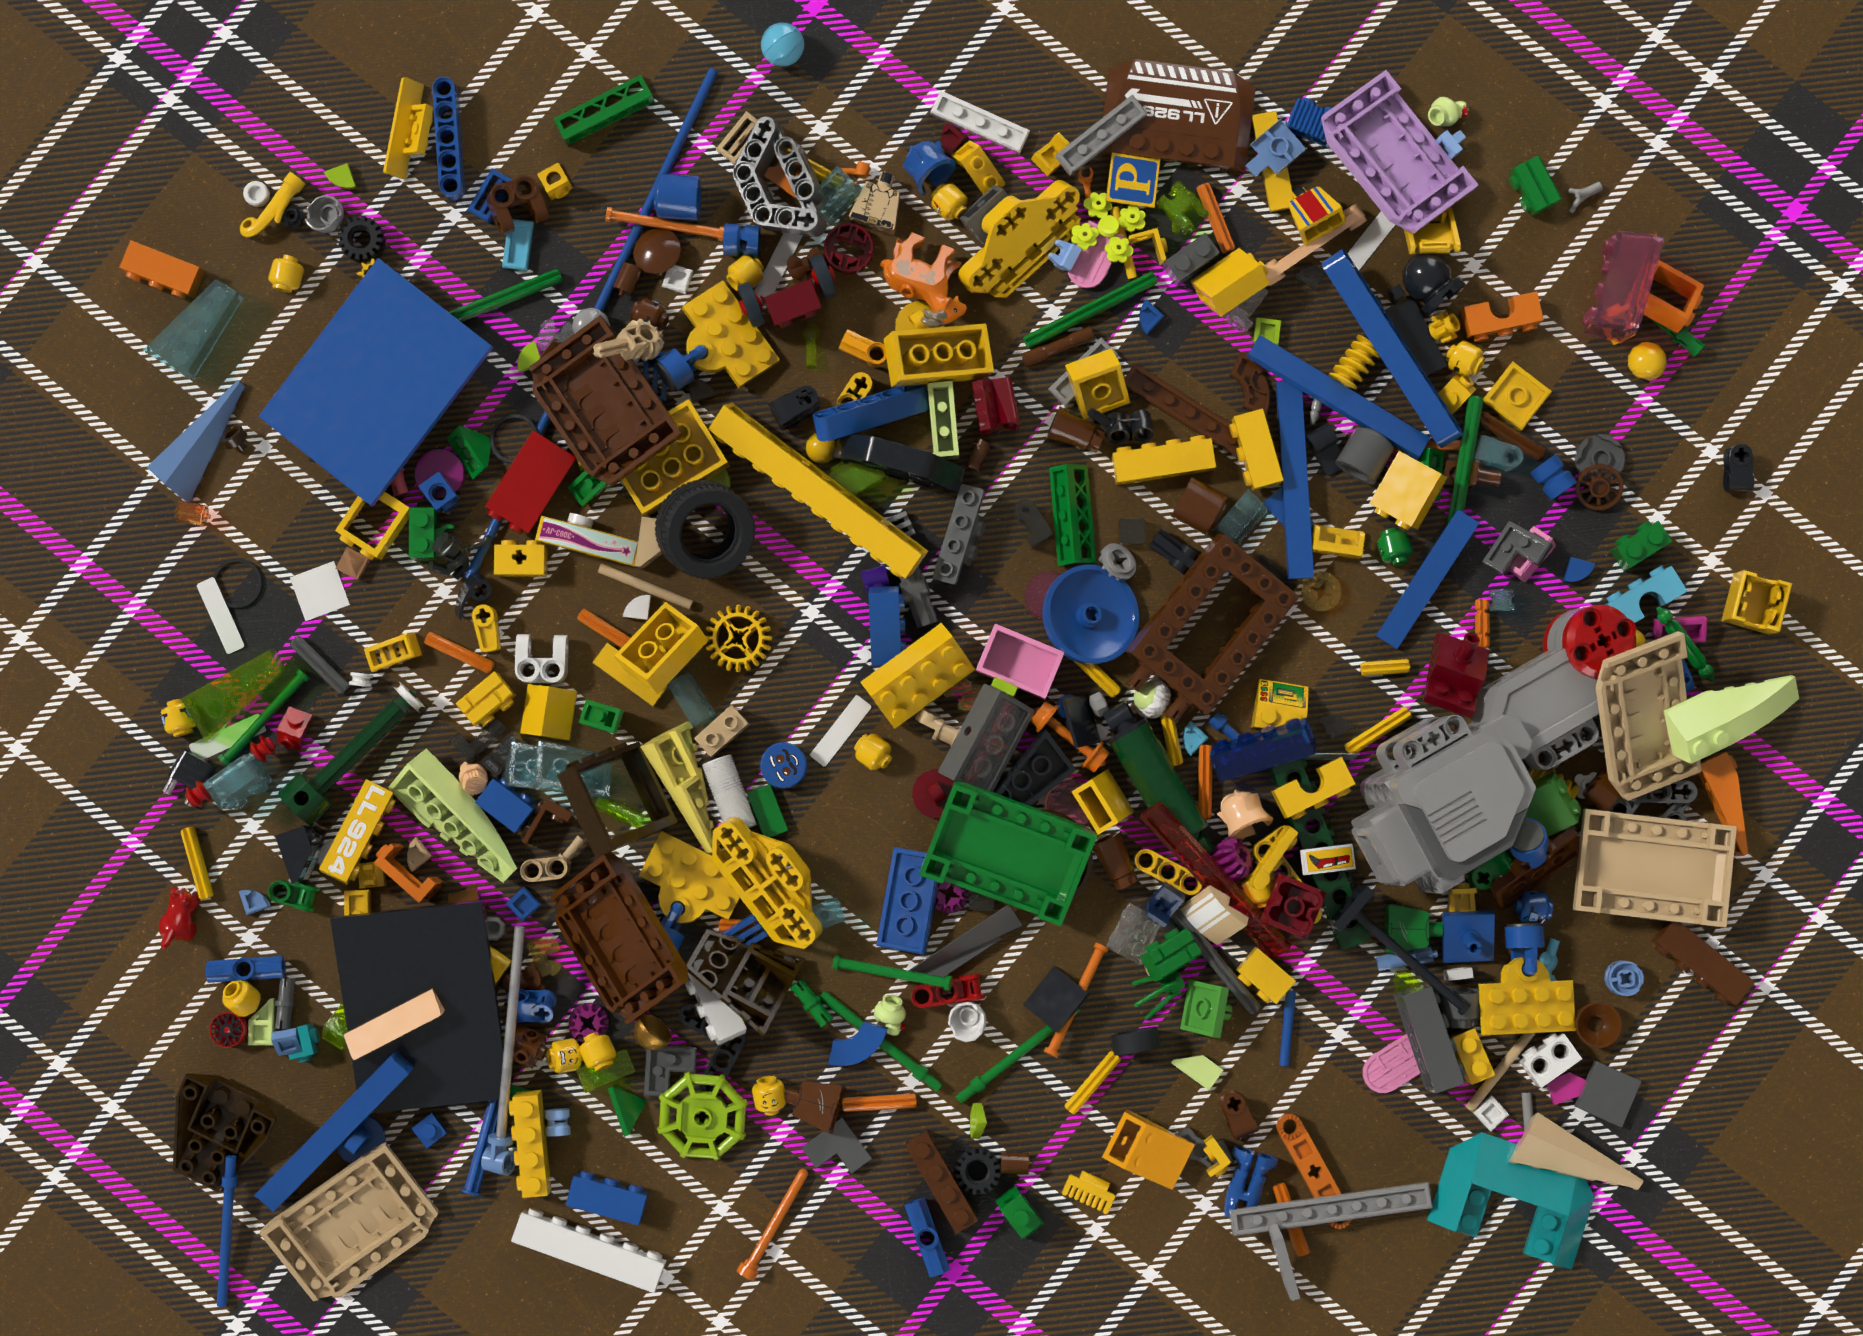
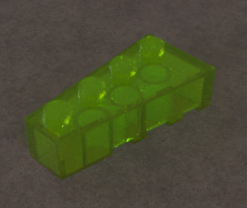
(228, 696)

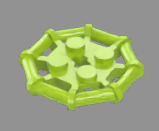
(712, 1106)

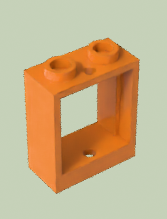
(1684, 285)

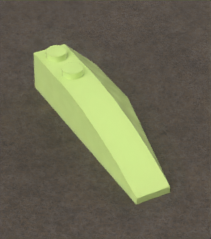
(1726, 716)
(441, 802)

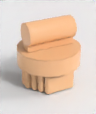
(473, 778)

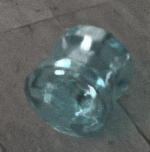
(1501, 600)

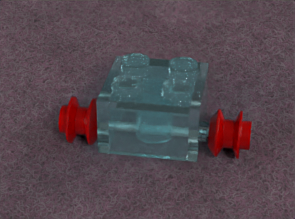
(237, 781)

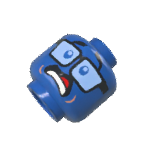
(1533, 907)

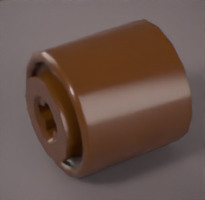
(1200, 506)

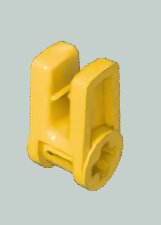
(488, 632)

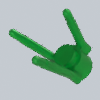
(1170, 984)

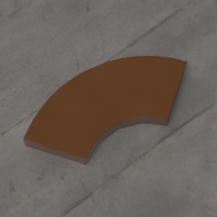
(1253, 383)

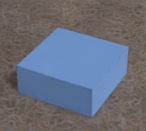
(286, 1041)

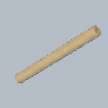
(645, 586)
(1501, 1068)

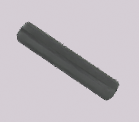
(319, 665)

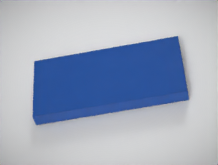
(907, 904)

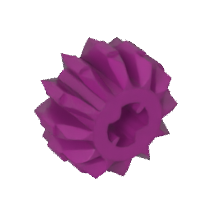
(1233, 858)

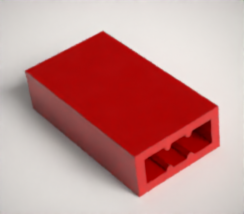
(529, 483)

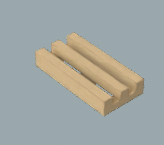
(728, 154)

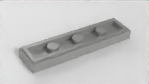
(1101, 135)

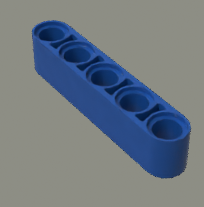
(443, 128)
(870, 412)

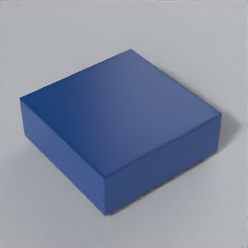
(523, 904)

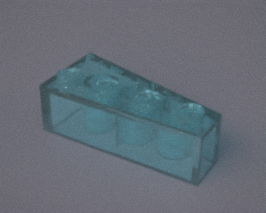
(196, 330)

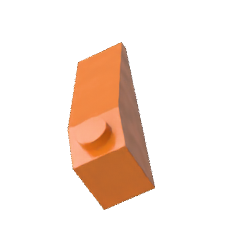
(1723, 790)

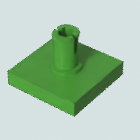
(1205, 1008)

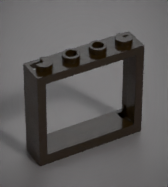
(644, 782)

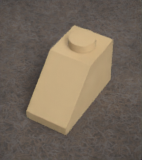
(647, 544)

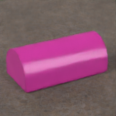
(1694, 626)

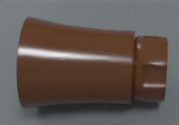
(1075, 431)
(1115, 860)

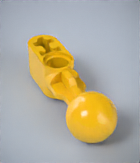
(823, 451)

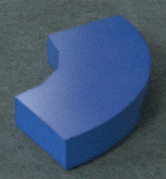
(858, 1047)

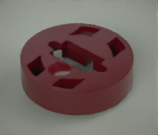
(853, 238)

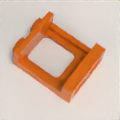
(419, 891)

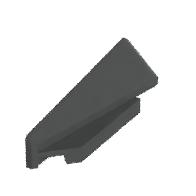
(969, 943)

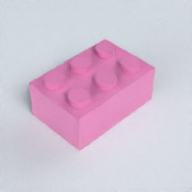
(1020, 661)

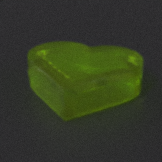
(1403, 980)

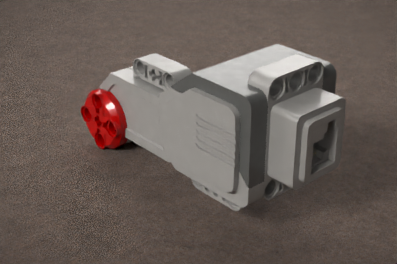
(1465, 793)

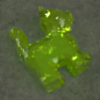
(1180, 205)

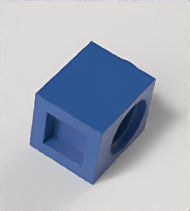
(430, 487)

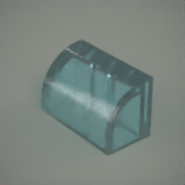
(839, 193)
(1242, 517)
(691, 699)

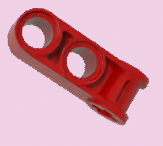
(961, 987)

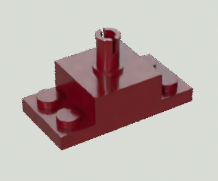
(1456, 673)

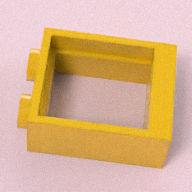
(388, 538)

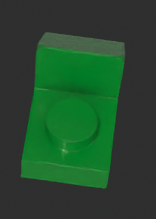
(586, 488)
(601, 716)

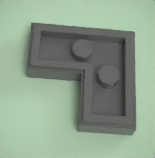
(1516, 542)
(663, 1062)
(842, 1142)

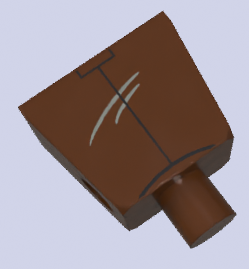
(816, 1104)

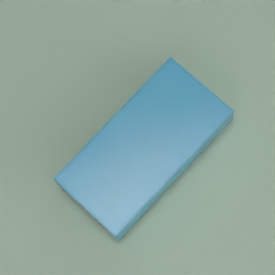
(518, 246)

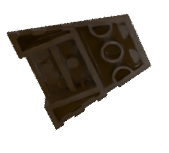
(744, 976)

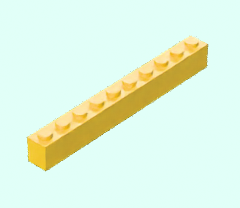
(817, 490)

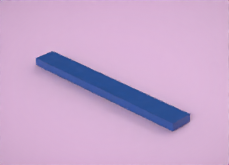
(1337, 396)
(1295, 481)

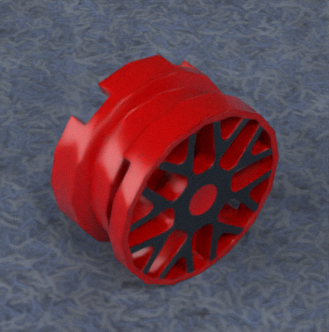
(228, 1029)

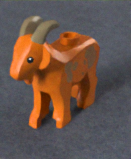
(924, 281)

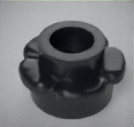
(298, 216)

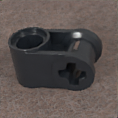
(1738, 472)

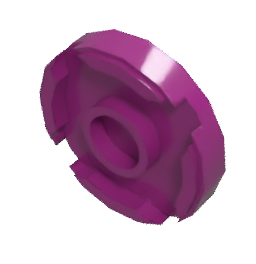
(443, 462)

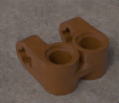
(514, 198)

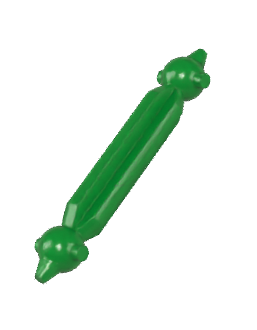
(1694, 655)

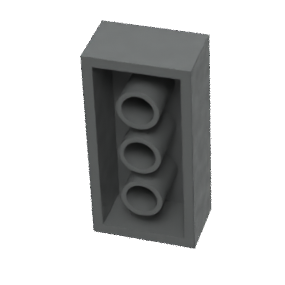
(1429, 1038)

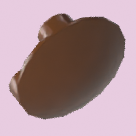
(657, 251)

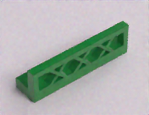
(606, 115)
(1068, 514)

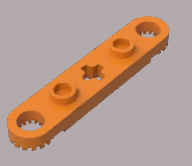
(1304, 1155)

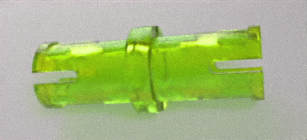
(620, 812)

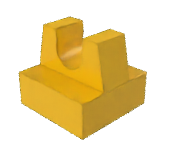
(371, 876)

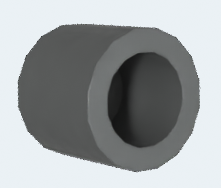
(1365, 455)

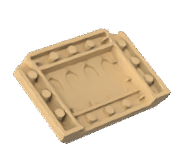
(1631, 705)
(351, 1224)

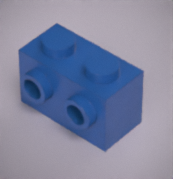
(506, 804)

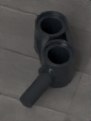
(1123, 430)

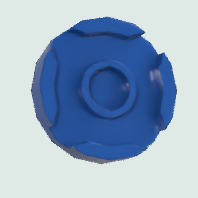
(362, 1139)

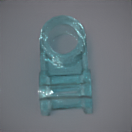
(1493, 452)

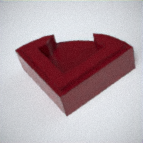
(951, 139)

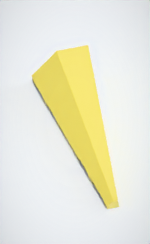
(676, 765)

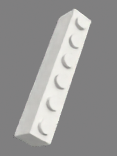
(589, 1250)

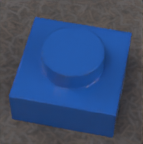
(429, 1130)

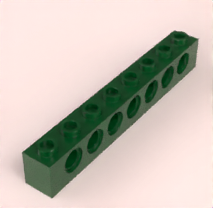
(1356, 933)

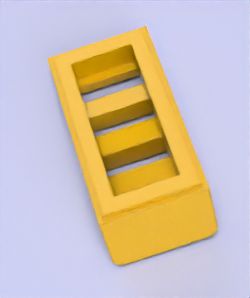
(407, 645)

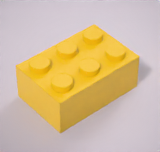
(661, 648)

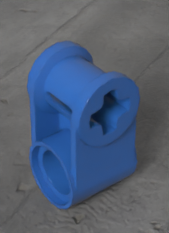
(531, 1005)

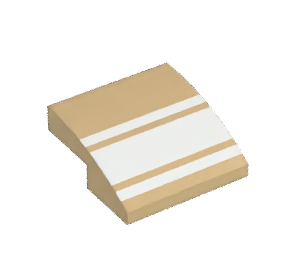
(1213, 916)

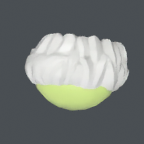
(1152, 698)

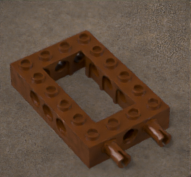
(1160, 630)

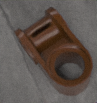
(1239, 1119)

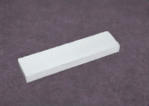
(980, 122)

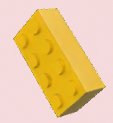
(938, 355)
(918, 675)

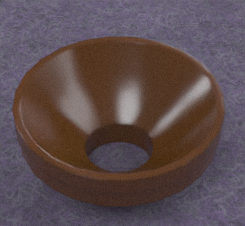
(1610, 1027)

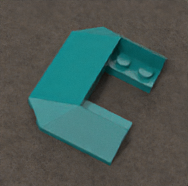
(1483, 1166)

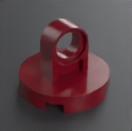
(931, 793)

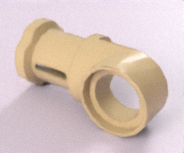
(942, 730)

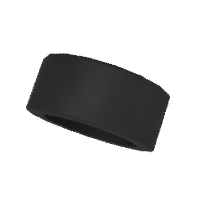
(1135, 1041)

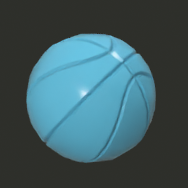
(782, 44)

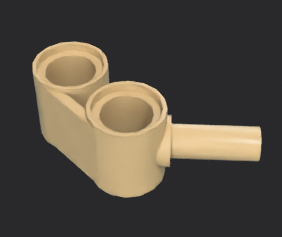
(545, 864)

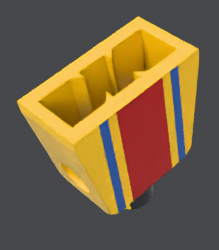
(1315, 213)

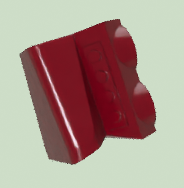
(995, 405)
(1292, 906)

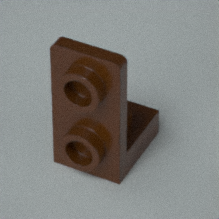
(557, 811)

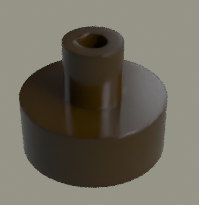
(235, 438)

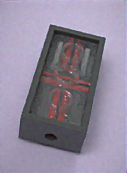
(986, 739)

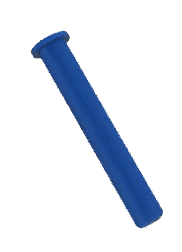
(476, 1172)

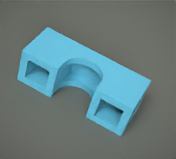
(1662, 585)

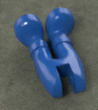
(1235, 1191)

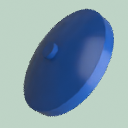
(1090, 615)

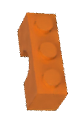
(1480, 322)

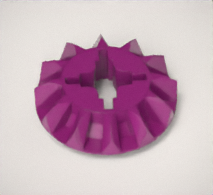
(955, 904)
(588, 1010)

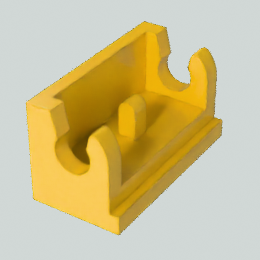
(1337, 541)

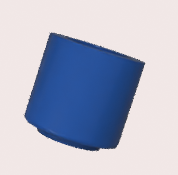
(678, 197)

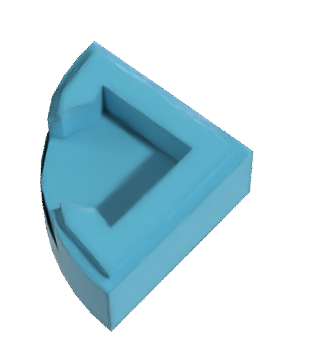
(1193, 738)

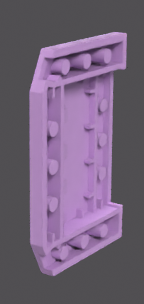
(1394, 155)

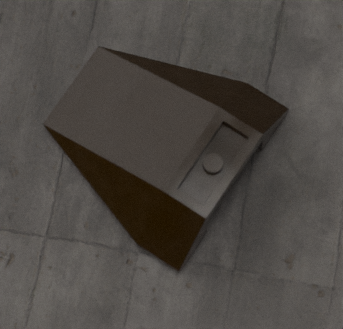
(217, 1121)

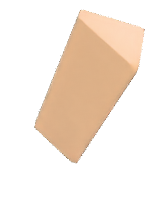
(393, 1024)

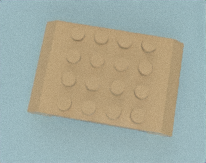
(1654, 868)

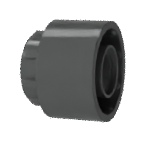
(1470, 1017)

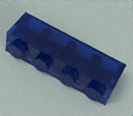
(1263, 749)

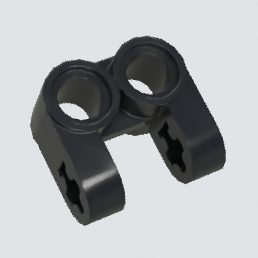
(788, 410)

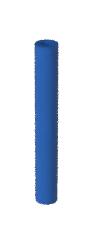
(1287, 1028)

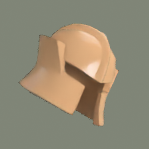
(1241, 811)

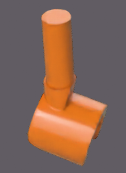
(862, 170)
(1086, 181)

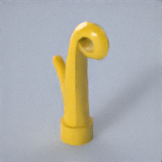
(275, 209)

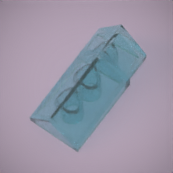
(540, 765)

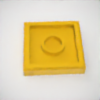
(1516, 396)

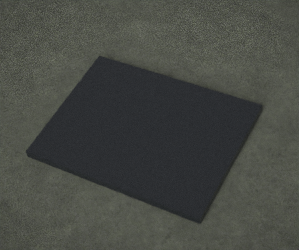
(402, 954)

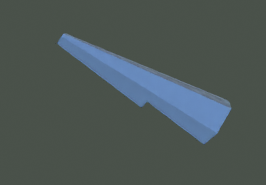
(186, 458)

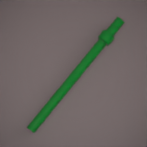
(919, 1071)
(978, 1083)

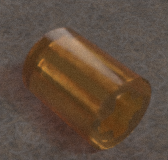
(192, 513)

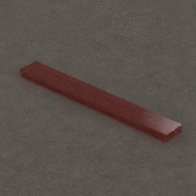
(1209, 872)

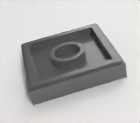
(1608, 1093)

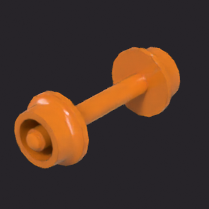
(1044, 716)

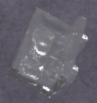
(1132, 933)

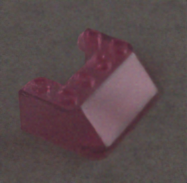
(1625, 285)

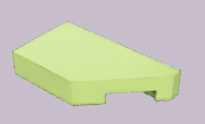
(262, 1024)
(1199, 1069)

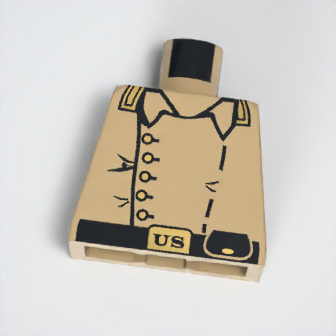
(877, 205)

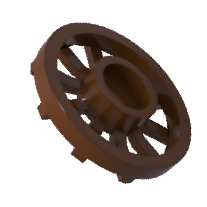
(1599, 487)

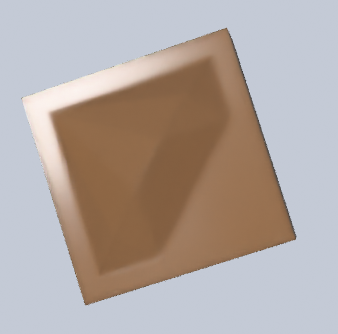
(352, 563)

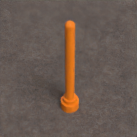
(749, 1268)

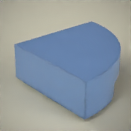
(254, 901)

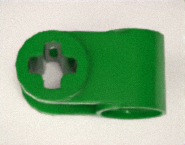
(1491, 869)
(298, 895)

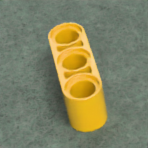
(1156, 866)

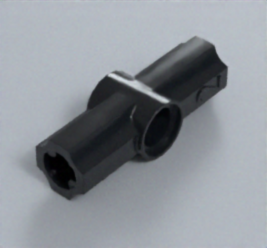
(1179, 555)

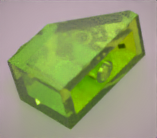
(856, 477)

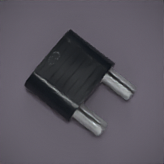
(187, 770)

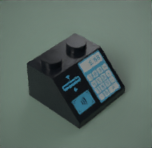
(300, 851)

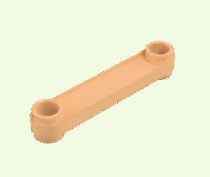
(1354, 218)

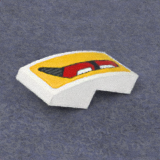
(1327, 859)

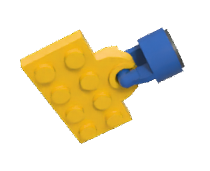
(717, 342)
(687, 883)
(1526, 996)

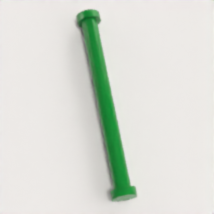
(264, 717)
(839, 962)

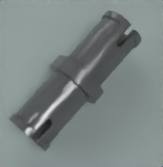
(285, 1003)

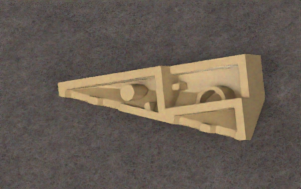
(1555, 1149)

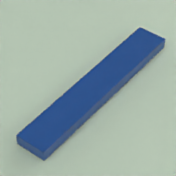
(1427, 579)

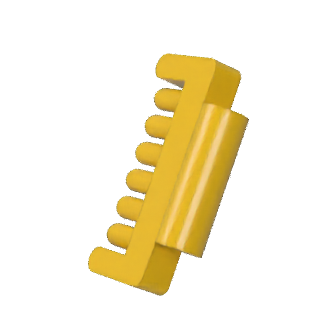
(1093, 1185)

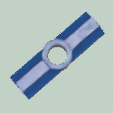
(230, 969)
(933, 1252)

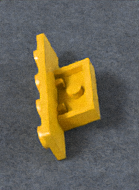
(408, 129)

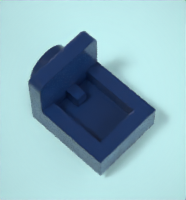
(1164, 904)

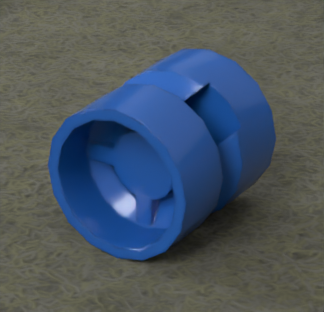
(733, 239)
(1553, 477)

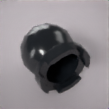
(1430, 280)

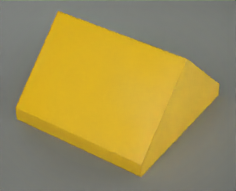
(548, 712)

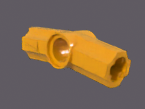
(861, 347)

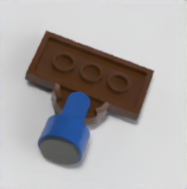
(1534, 861)

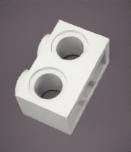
(1552, 1065)

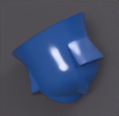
(924, 159)

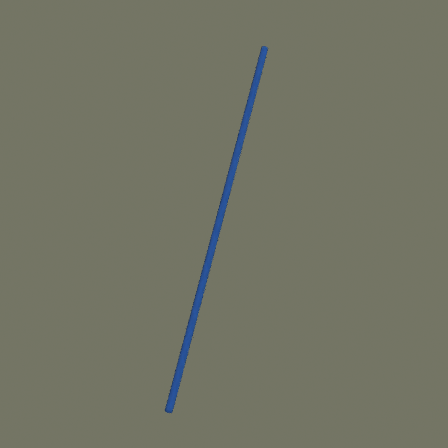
(623, 257)

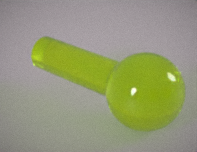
(811, 334)

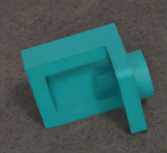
(309, 1038)

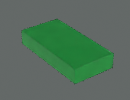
(767, 811)

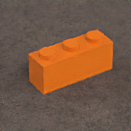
(162, 270)

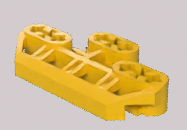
(1012, 239)
(770, 880)

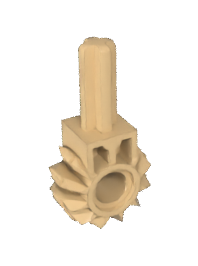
(634, 341)

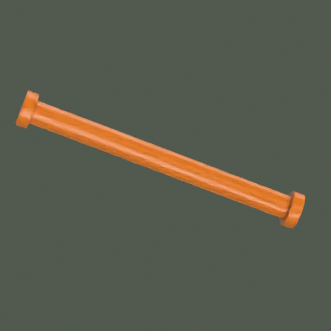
(664, 223)
(1084, 983)

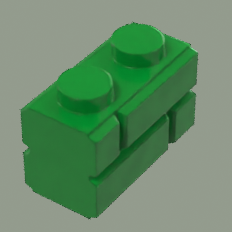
(1534, 186)
(1171, 954)

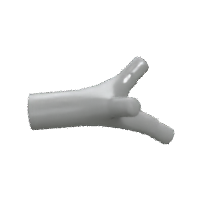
(1582, 194)

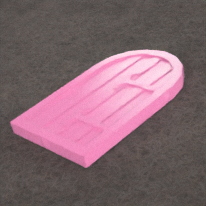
(1092, 263)
(1390, 1066)

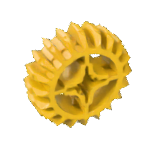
(728, 645)

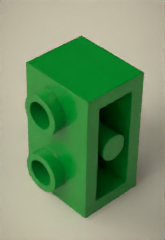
(1640, 545)

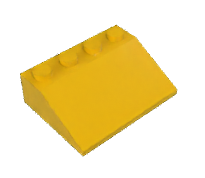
(687, 459)

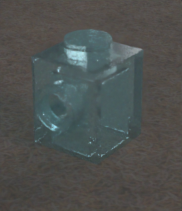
(829, 912)

